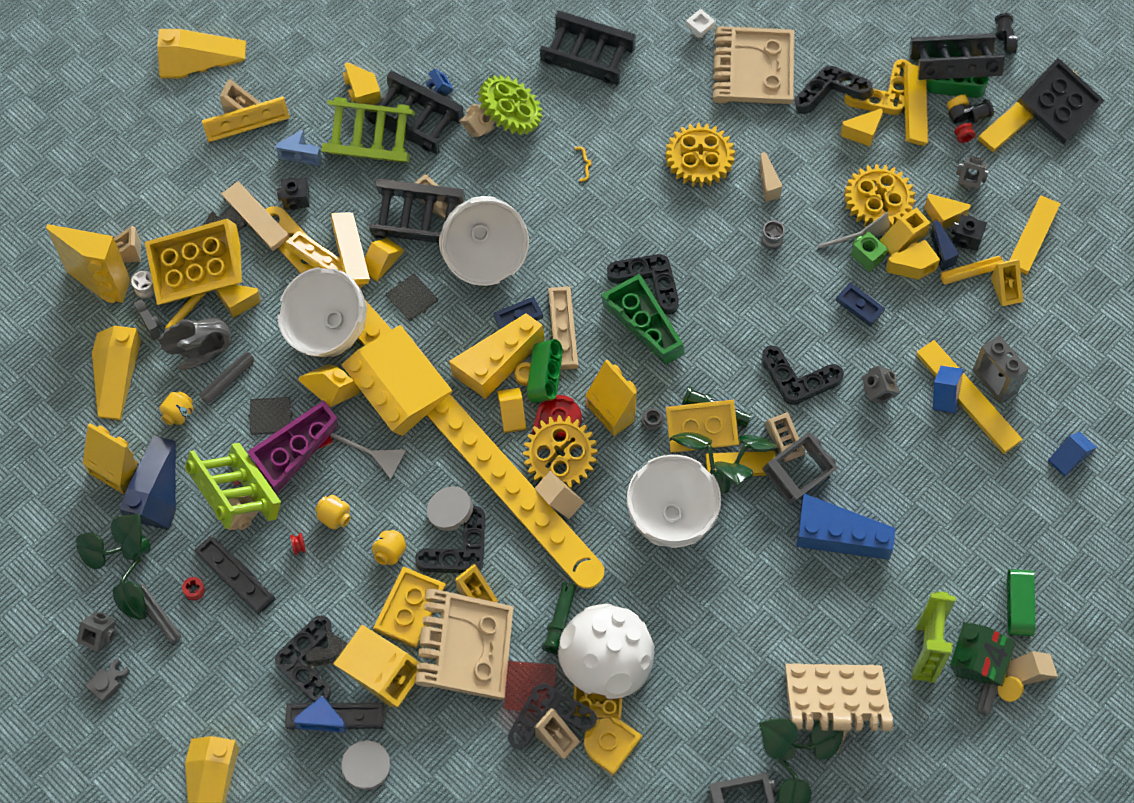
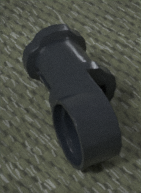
(1006, 33)
(973, 113)

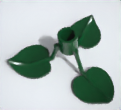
(723, 471)
(128, 533)
(779, 743)

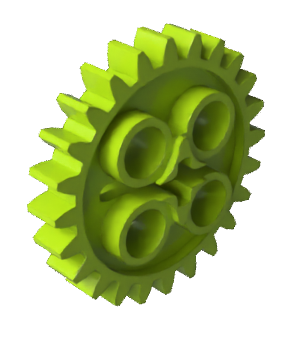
(510, 104)

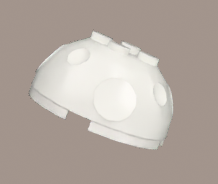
(484, 241)
(322, 312)
(673, 501)
(606, 651)

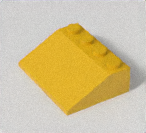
(92, 261)
(195, 261)
(397, 379)

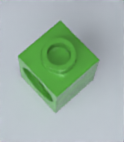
(868, 259)

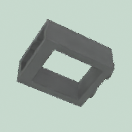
(994, 363)
(784, 482)
(768, 786)

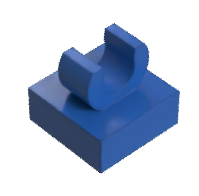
(440, 82)

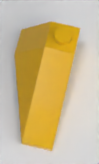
(191, 51)
(113, 367)
(210, 769)

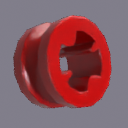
(964, 133)
(298, 544)
(198, 594)

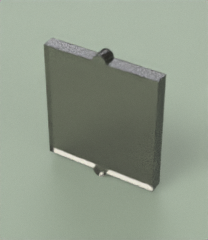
(411, 297)
(269, 415)

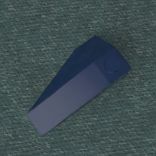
(153, 485)

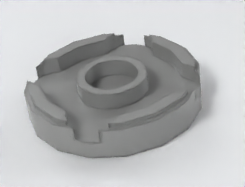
(449, 508)
(366, 765)

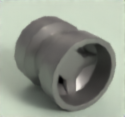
(772, 235)

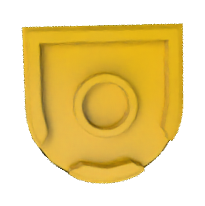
(610, 743)

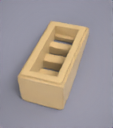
(770, 182)
(789, 427)

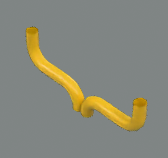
(587, 165)

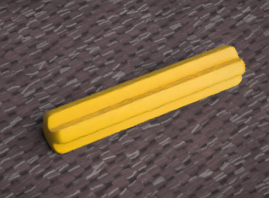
(970, 270)

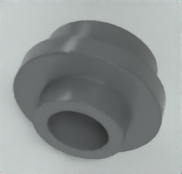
(652, 413)

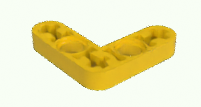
(886, 98)

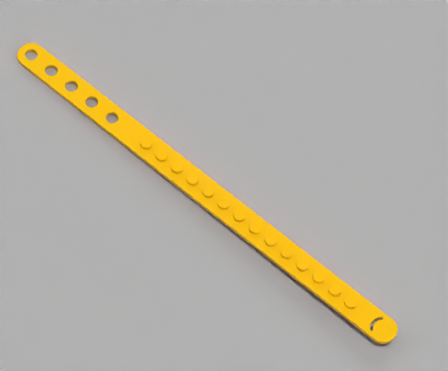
(487, 459)

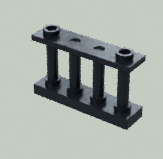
(590, 30)
(956, 56)
(418, 94)
(409, 192)

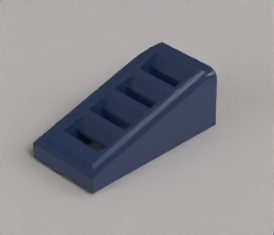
(943, 246)

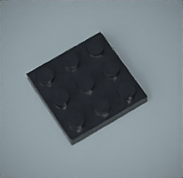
(1060, 100)

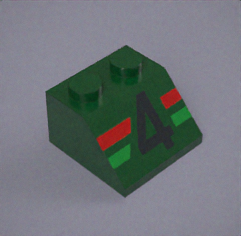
(982, 654)

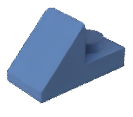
(295, 150)

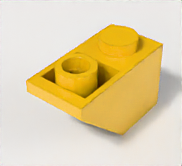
(362, 84)
(907, 230)
(913, 262)

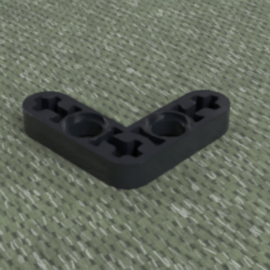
(828, 79)
(656, 273)
(799, 384)
(467, 552)
(298, 664)
(555, 698)

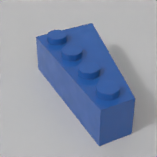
(842, 531)

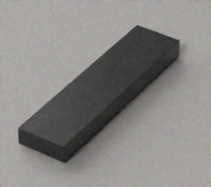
(234, 574)
(353, 714)

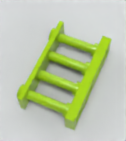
(356, 148)
(245, 472)
(935, 648)

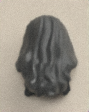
(196, 340)

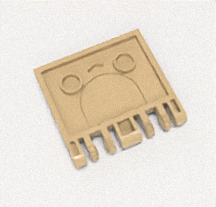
(756, 64)
(469, 644)
(837, 695)

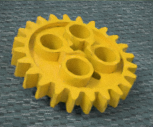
(700, 154)
(861, 201)
(545, 440)

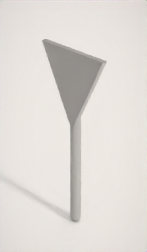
(876, 228)
(387, 459)

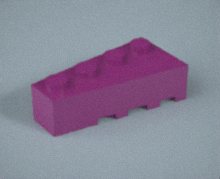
(290, 447)

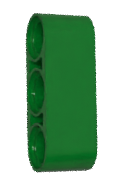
(971, 87)
(544, 371)
(1021, 602)

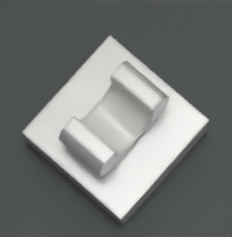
(700, 23)

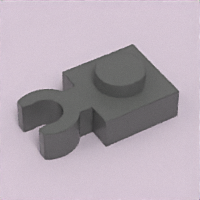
(151, 322)
(106, 683)

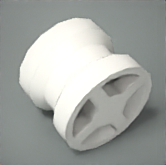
(141, 279)

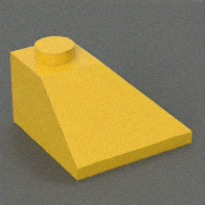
(330, 384)

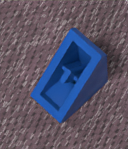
(947, 389)
(1071, 453)
(320, 717)

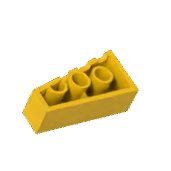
(496, 357)

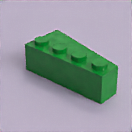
(643, 317)

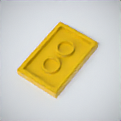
(709, 419)
(404, 607)

